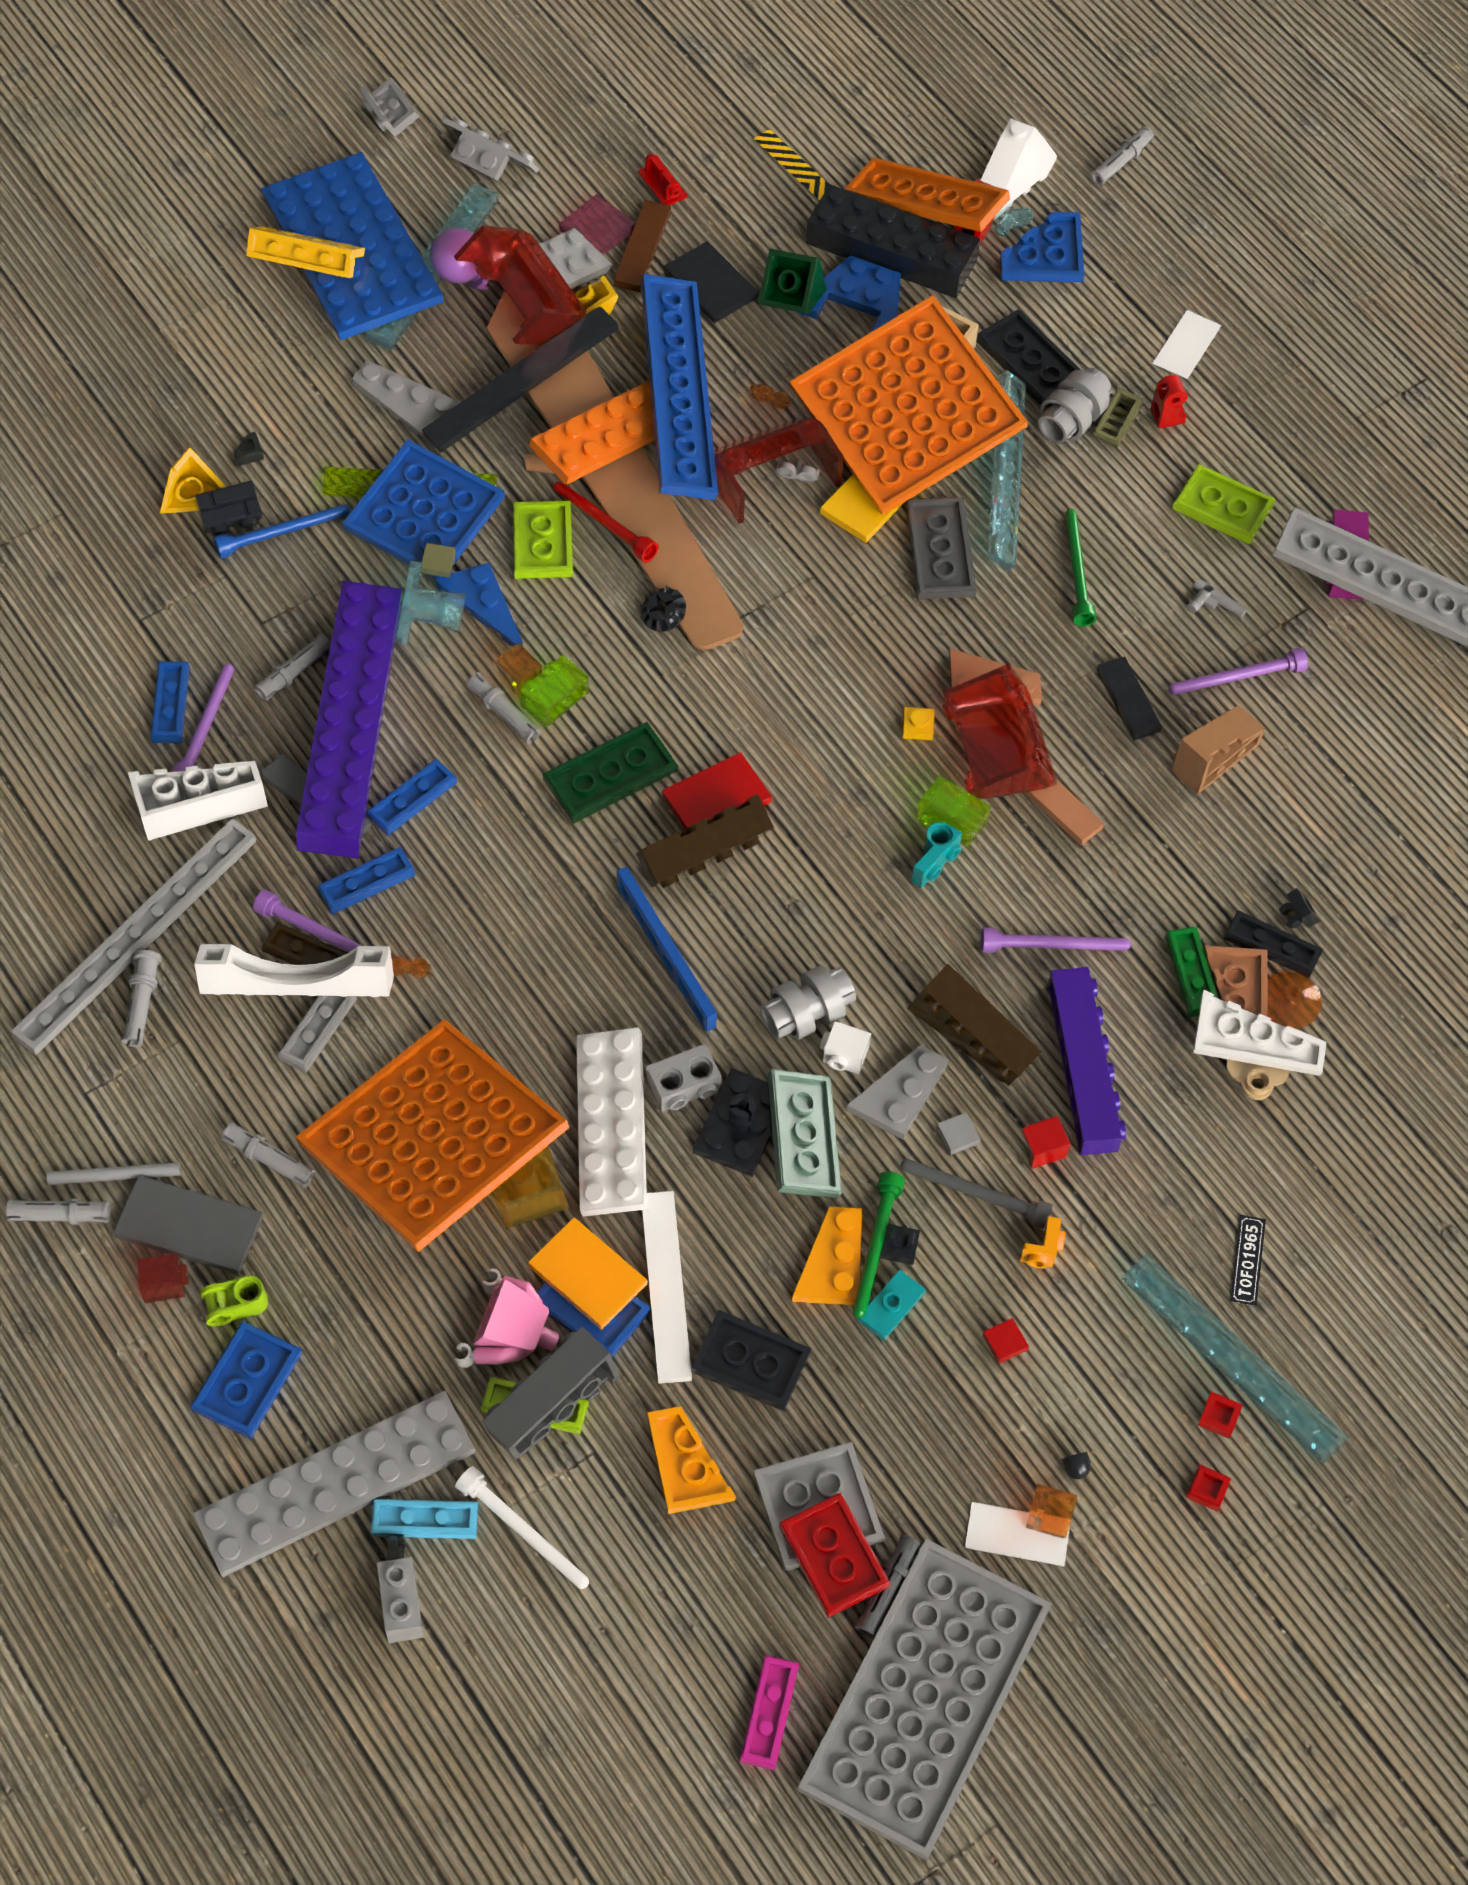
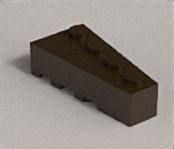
(704, 842)
(974, 1025)

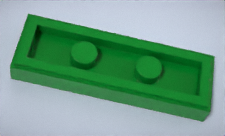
(1190, 967)

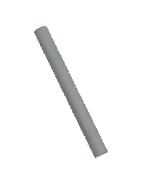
(113, 1173)

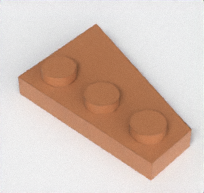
(967, 666)
(1240, 976)

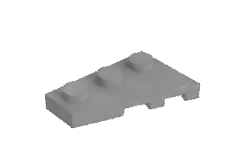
(901, 1092)

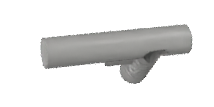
(1212, 599)

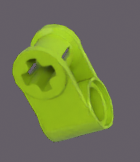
(231, 1300)

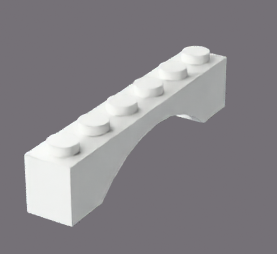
(232, 971)

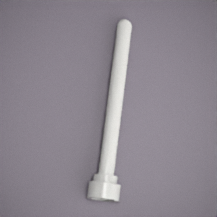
(473, 1484)

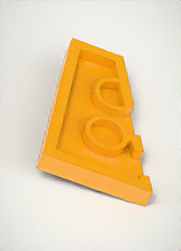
(834, 1261)
(684, 1466)

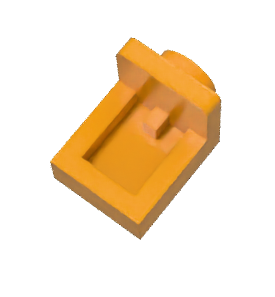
(1044, 1255)

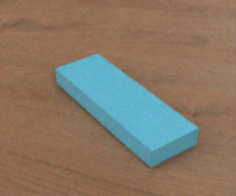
(424, 1518)

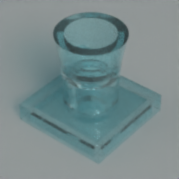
(428, 606)

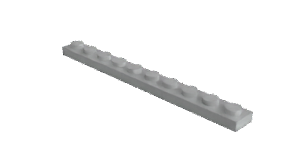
(134, 934)

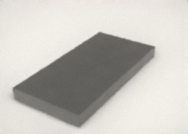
(940, 548)
(188, 1224)

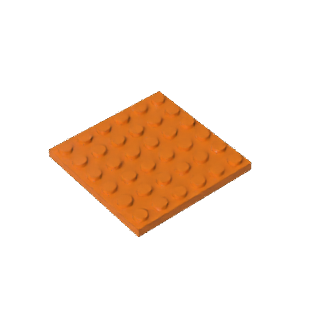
(908, 404)
(432, 1134)

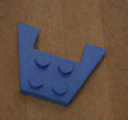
(863, 288)

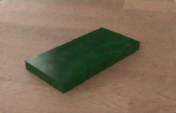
(610, 772)

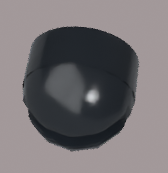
(1077, 1465)

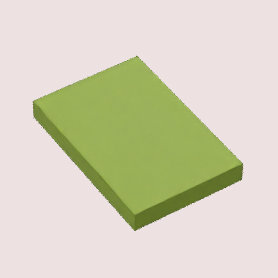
(1224, 504)
(542, 539)

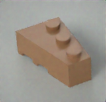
(1216, 748)

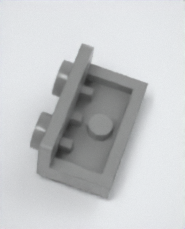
(391, 107)

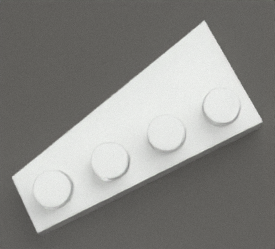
(1241, 1036)

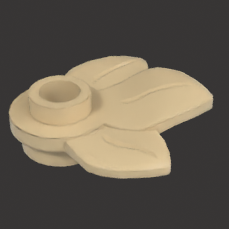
(1252, 1073)

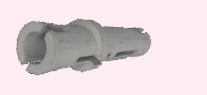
(1129, 150)
(284, 674)
(495, 700)
(258, 1149)
(66, 1211)

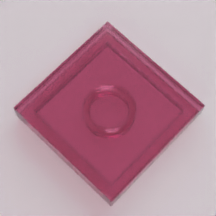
(599, 223)

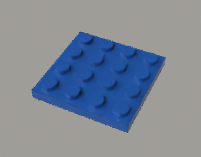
(422, 502)

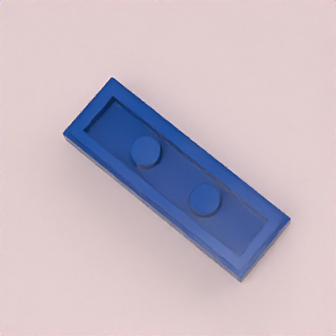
(170, 702)
(412, 797)
(366, 880)

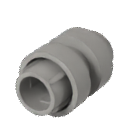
(1074, 405)
(818, 998)

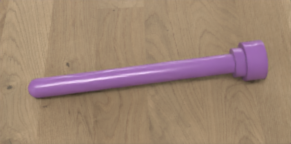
(1294, 661)
(206, 719)
(269, 905)
(994, 940)

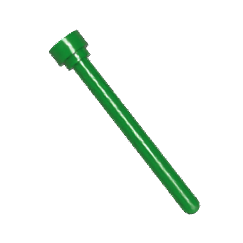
(1083, 612)
(890, 1187)

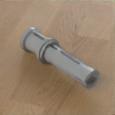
(142, 984)

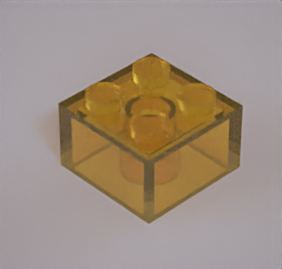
(531, 1191)

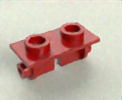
(661, 181)

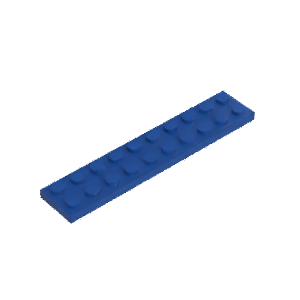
(678, 388)

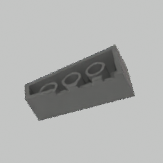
(550, 1393)

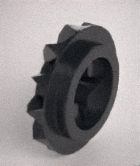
(674, 611)

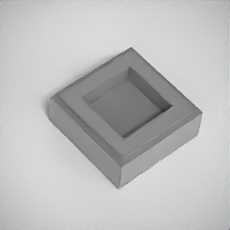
(958, 1133)

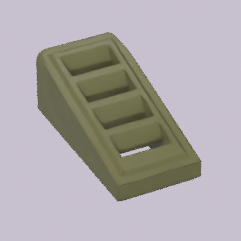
(1126, 399)

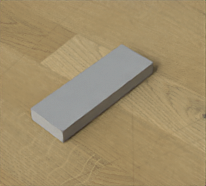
(315, 1031)

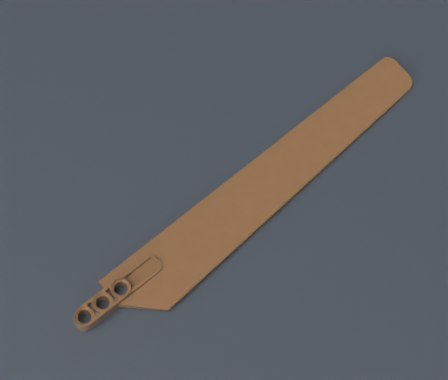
(629, 490)

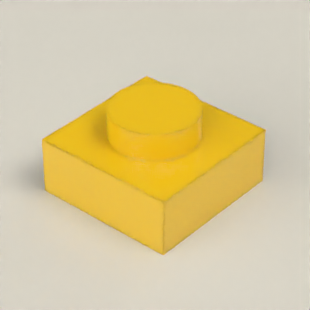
(918, 723)

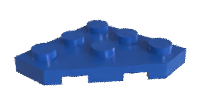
(1047, 252)

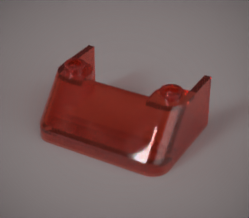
(527, 278)
(769, 445)

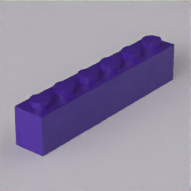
(1085, 1061)

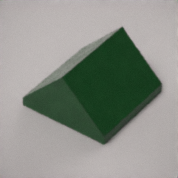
(792, 281)

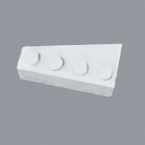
(196, 796)

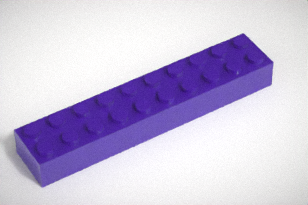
(349, 720)

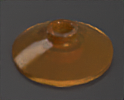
(1291, 1011)

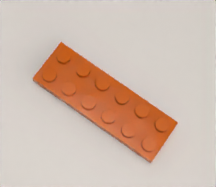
(930, 194)
(597, 435)

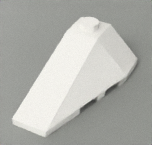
(1018, 161)

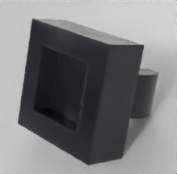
(1302, 909)
(900, 1244)

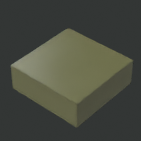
(438, 560)

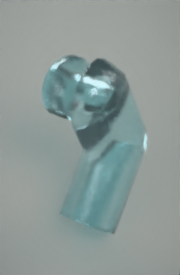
(1014, 218)

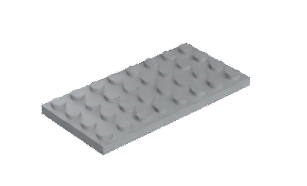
(925, 1699)

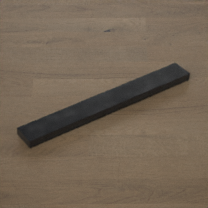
(520, 379)

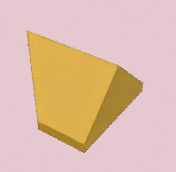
(596, 295)
(186, 479)

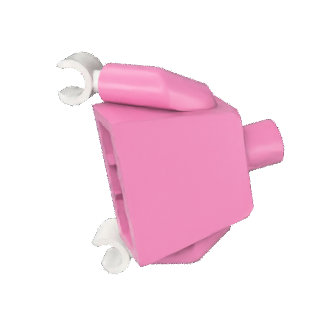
(510, 1324)

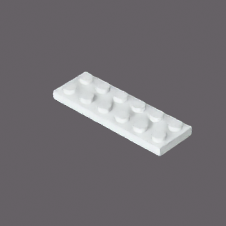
(611, 1122)

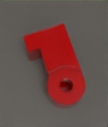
(1168, 402)

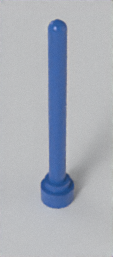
(228, 544)

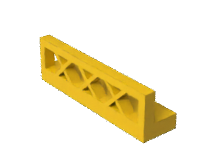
(303, 251)

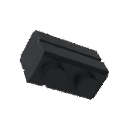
(229, 508)

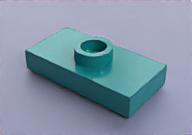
(892, 1305)

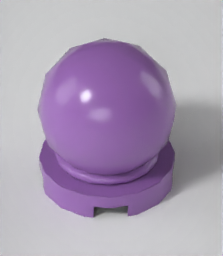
(445, 264)

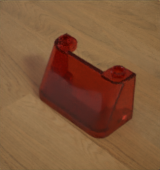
(1000, 735)

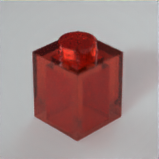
(162, 1278)

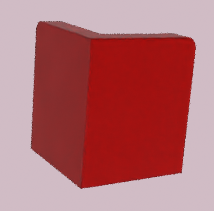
(1046, 1142)

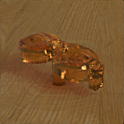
(765, 394)
(417, 968)

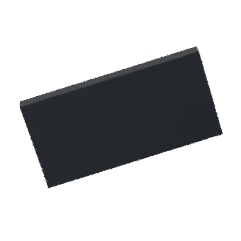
(1026, 354)

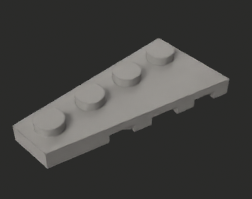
(402, 397)

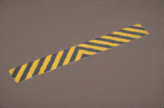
(792, 163)

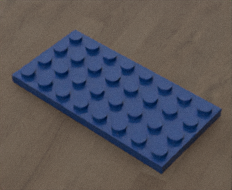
(351, 208)

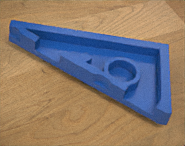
(483, 600)

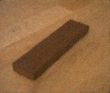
(642, 245)

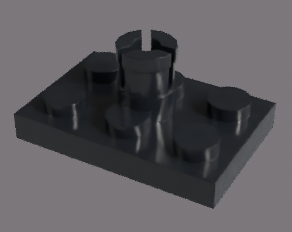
(737, 1124)

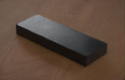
(1129, 698)
(1280, 946)

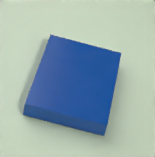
(612, 1335)
(246, 1380)

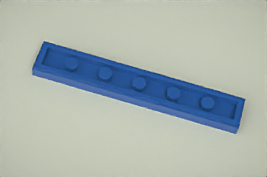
(666, 949)

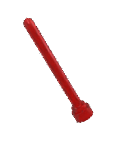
(643, 547)

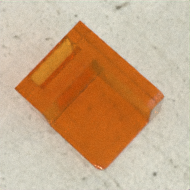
(519, 665)
(1051, 1511)

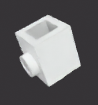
(845, 1047)

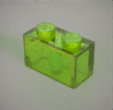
(554, 691)
(955, 807)

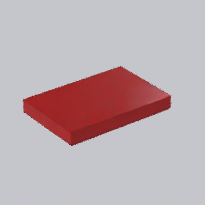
(714, 790)
(834, 1555)

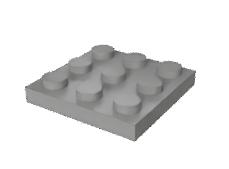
(810, 1480)

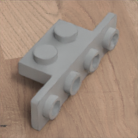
(482, 154)

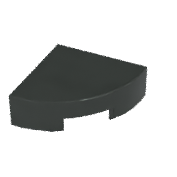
(248, 450)
(396, 1548)

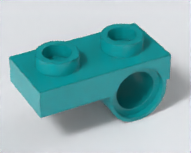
(936, 854)

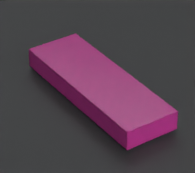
(769, 1712)

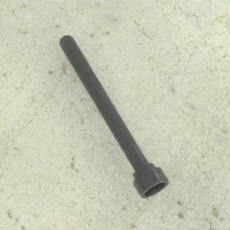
(1035, 1212)

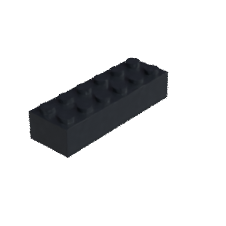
(893, 239)

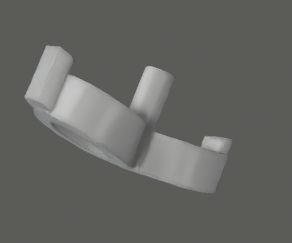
(804, 474)

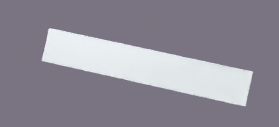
(666, 1289)

